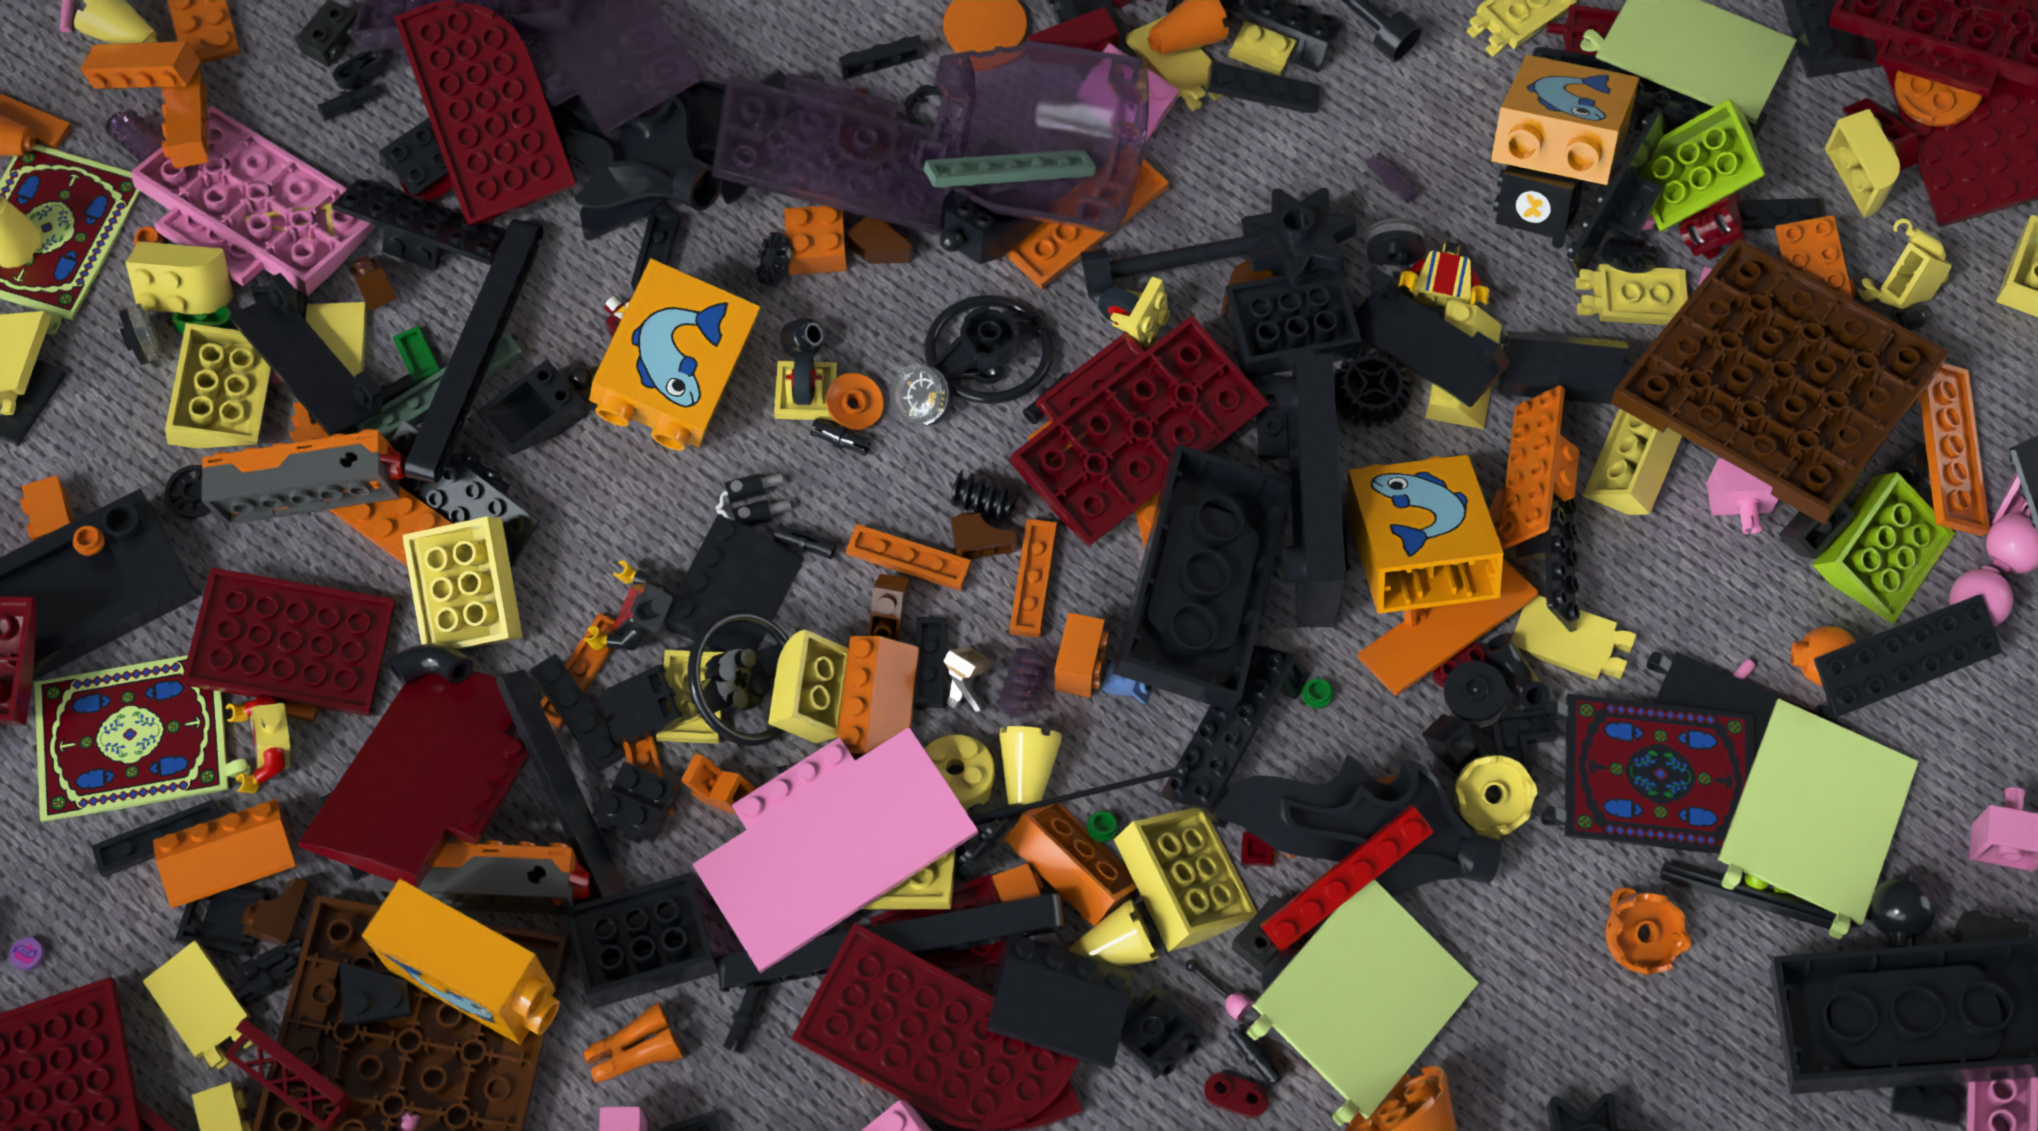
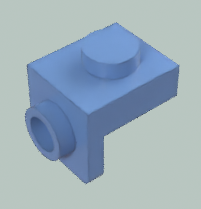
(1123, 686)

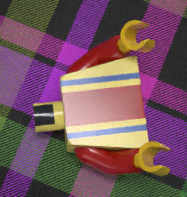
(1444, 278)
(269, 739)

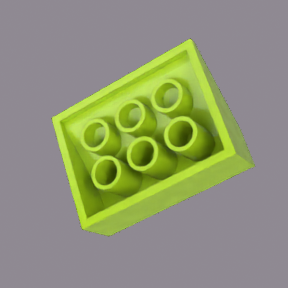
(1703, 163)
(1885, 547)

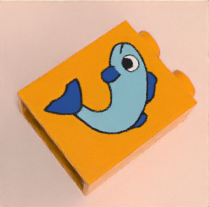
(1565, 119)
(672, 356)
(1424, 534)
(462, 963)

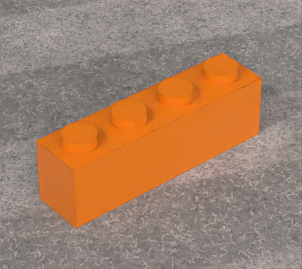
(140, 65)
(186, 123)

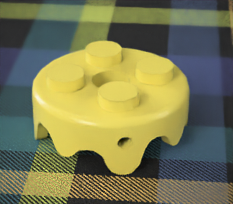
(977, 778)
(1516, 794)

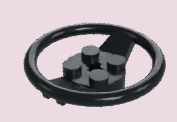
(989, 341)
(745, 667)

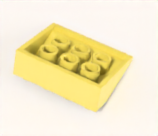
(217, 390)
(463, 584)
(1184, 877)

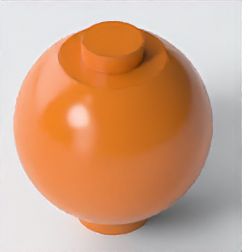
(1816, 643)

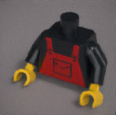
(640, 613)

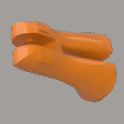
(659, 1048)

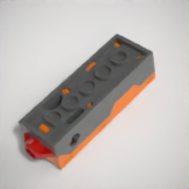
(301, 477)
(503, 878)

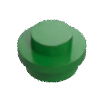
(1317, 693)
(1102, 826)

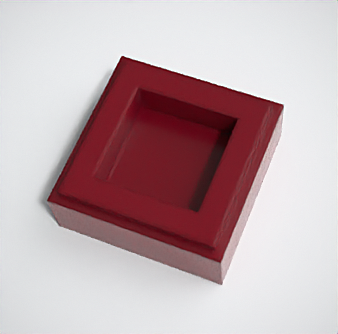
(1255, 851)

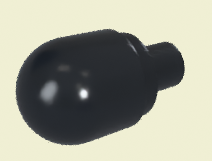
(1910, 317)

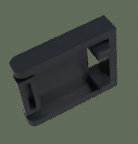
(222, 922)

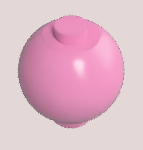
(2013, 544)
(1993, 588)

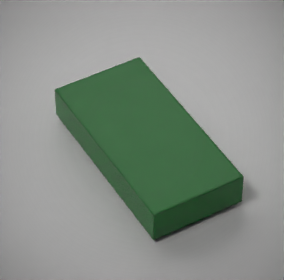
(416, 354)

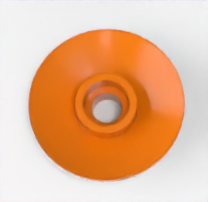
(863, 393)

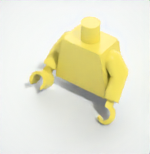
(1915, 274)

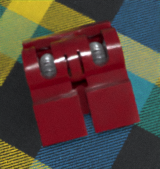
(1713, 227)

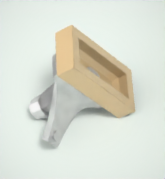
(963, 667)

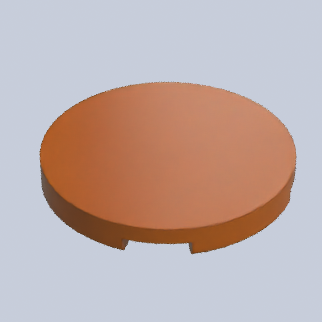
(984, 24)
(1932, 101)

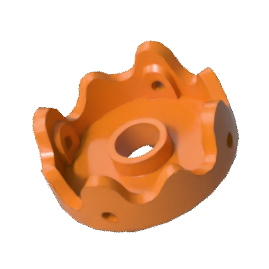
(1666, 937)

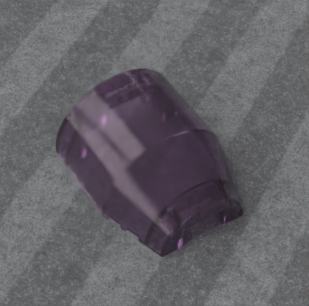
(1040, 102)

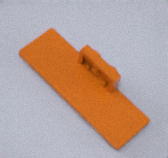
(1816, 251)
(1537, 467)
(1440, 632)

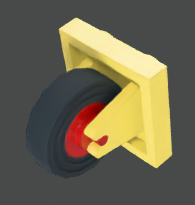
(1137, 312)
(803, 388)

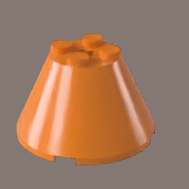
(1413, 1105)

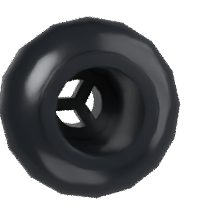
(801, 336)

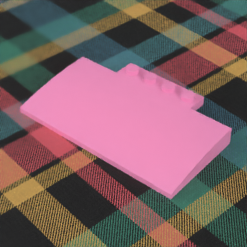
(246, 179)
(830, 842)

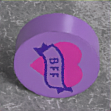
(27, 954)

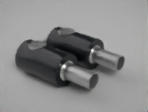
(751, 487)

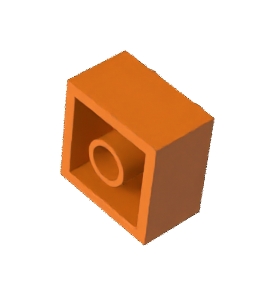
(816, 239)
(1081, 655)

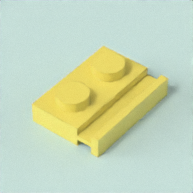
(1262, 48)

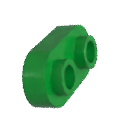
(219, 319)

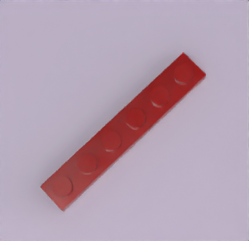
(1346, 878)

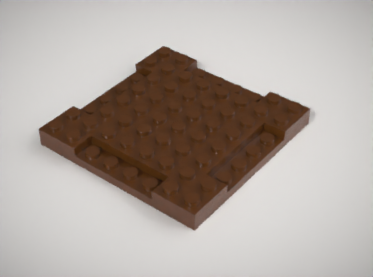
(1781, 378)
(422, 1063)

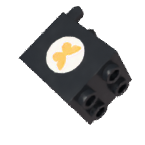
(1538, 202)

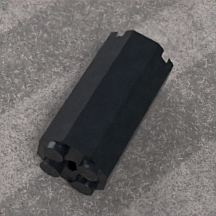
(1582, 366)

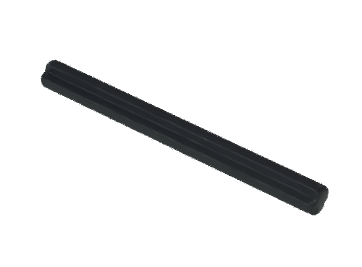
(1747, 895)

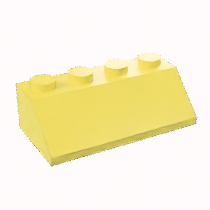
(1441, 404)
(1632, 465)

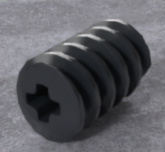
(983, 497)

